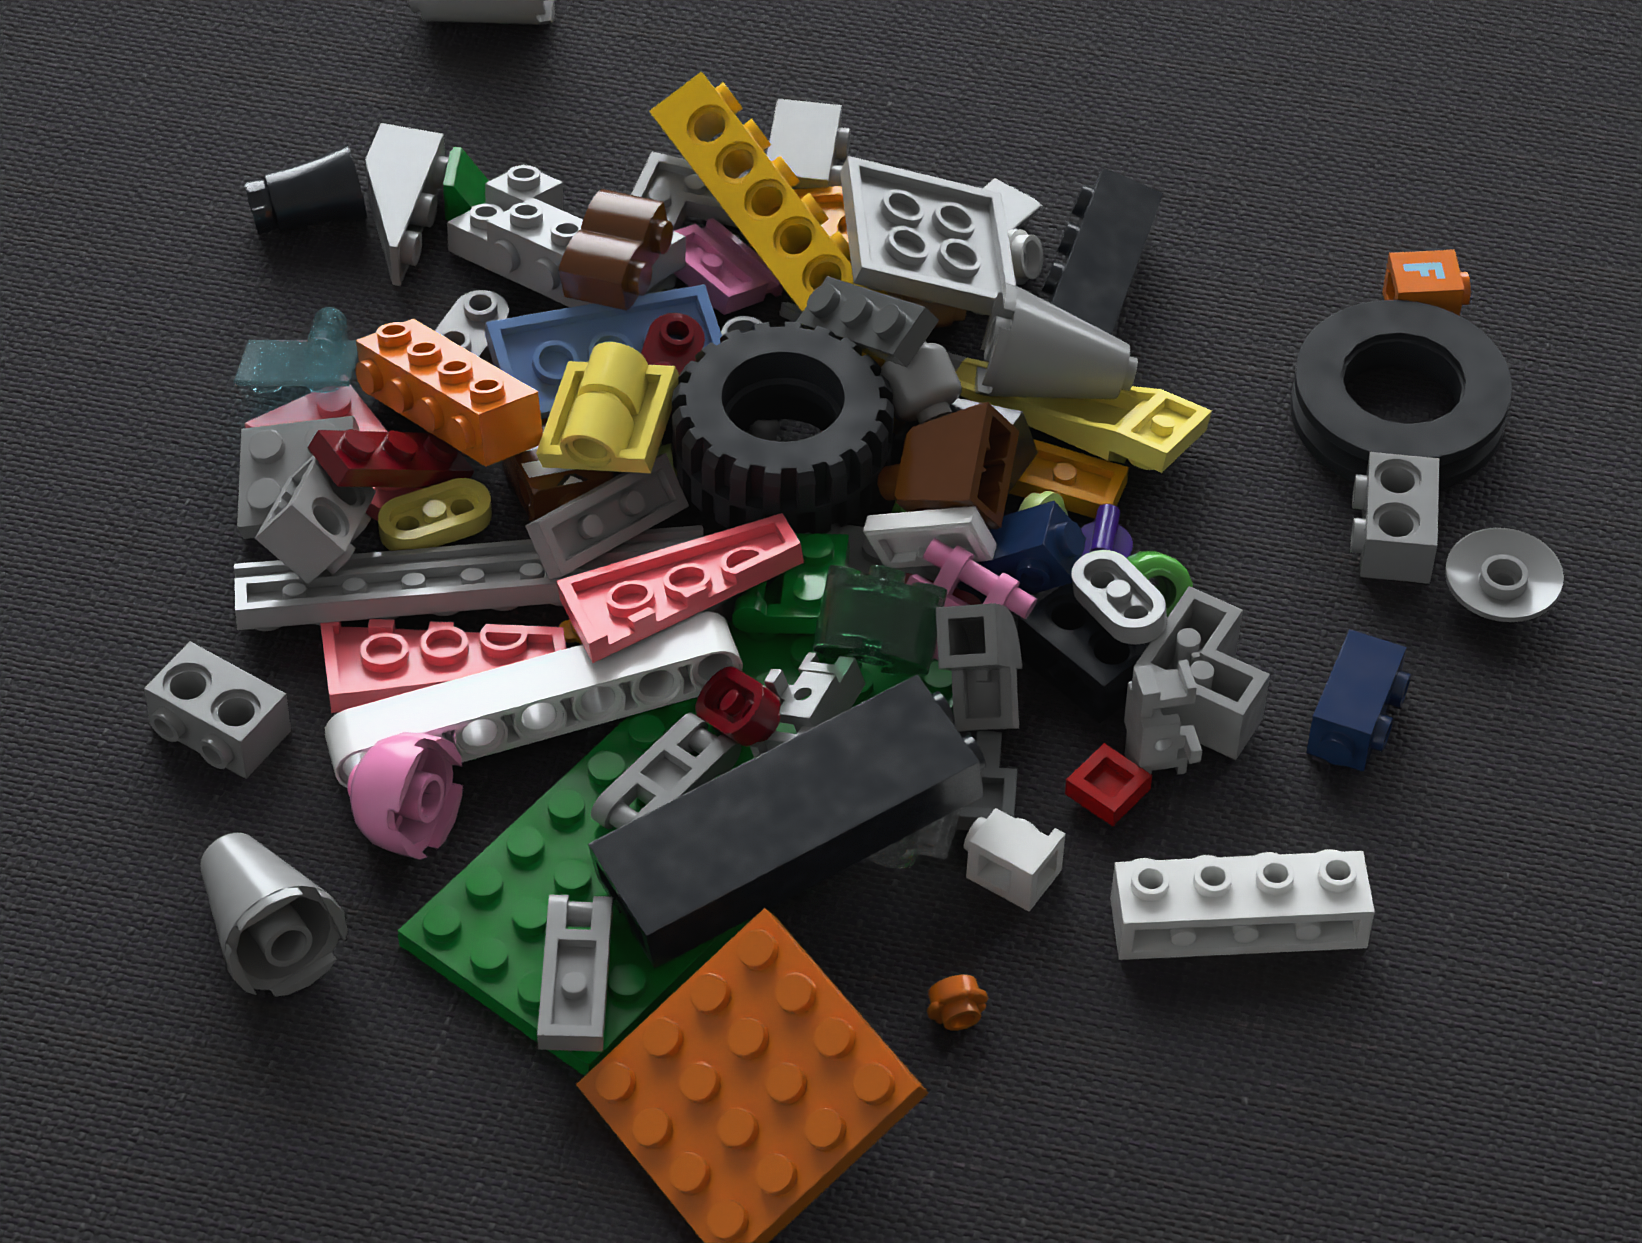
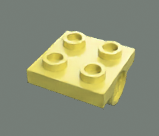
(609, 412)

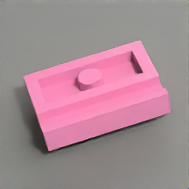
(726, 266)

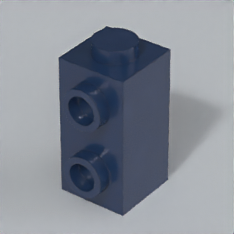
(1035, 548)
(1356, 701)

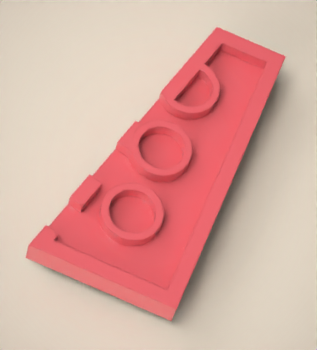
(388, 661)

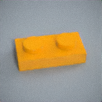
(1077, 477)

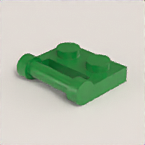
(800, 593)

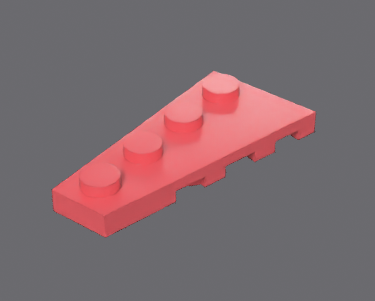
(658, 589)

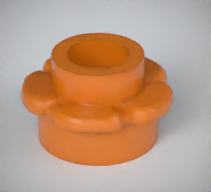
(956, 1002)

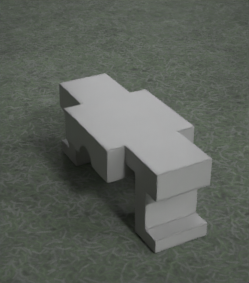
(830, 692)
(1156, 739)

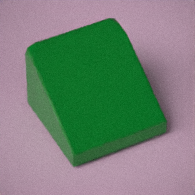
(462, 184)

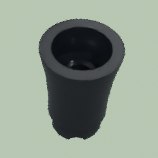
(307, 193)

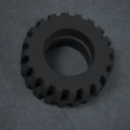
(791, 377)

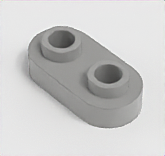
(468, 319)
(1119, 597)

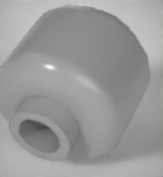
(925, 386)

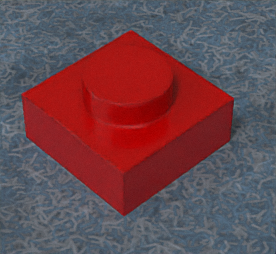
(1108, 784)

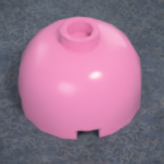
(406, 793)

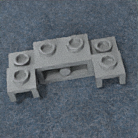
(526, 232)

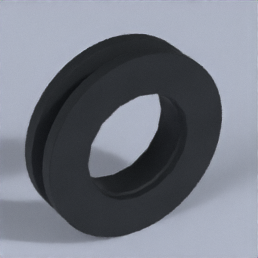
(1408, 338)

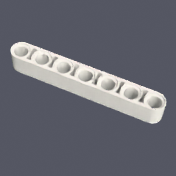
(542, 695)

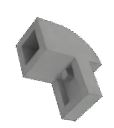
(983, 655)

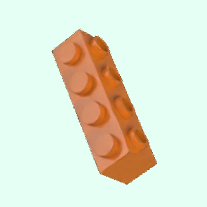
(449, 391)

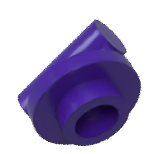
(1106, 533)

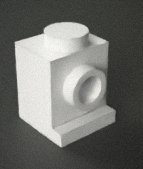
(1013, 857)

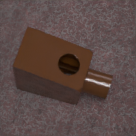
(955, 464)

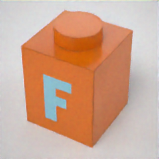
(1427, 279)

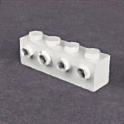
(1241, 904)

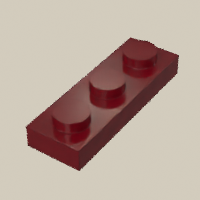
(387, 458)

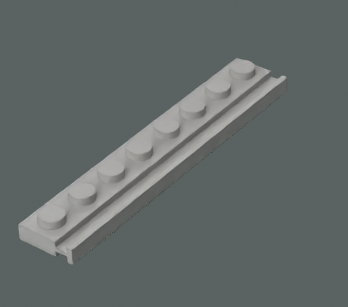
(419, 582)

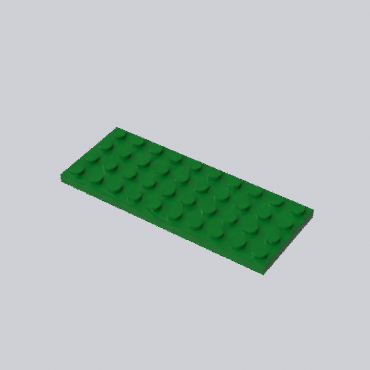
(492, 917)

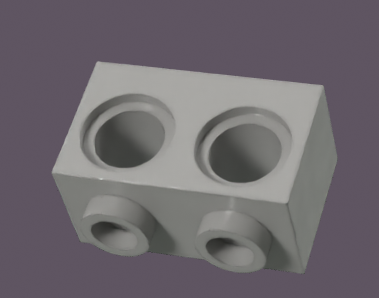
(1397, 518)
(315, 522)
(217, 710)

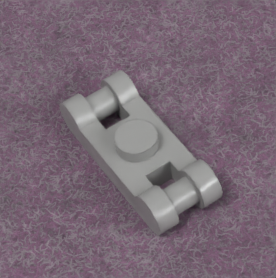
(667, 771)

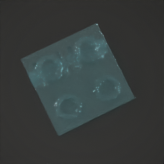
(320, 362)

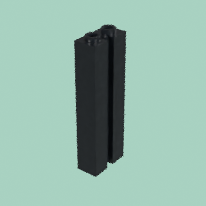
(788, 819)

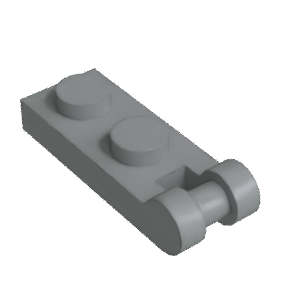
(575, 974)

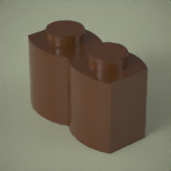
(615, 249)

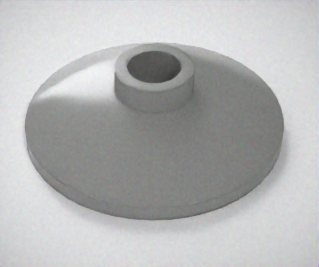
(1504, 574)

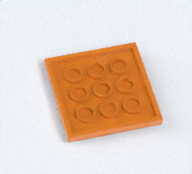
(751, 1087)

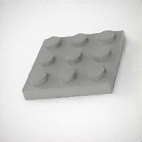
(925, 236)

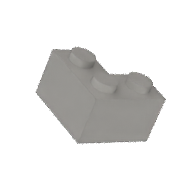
(1228, 691)

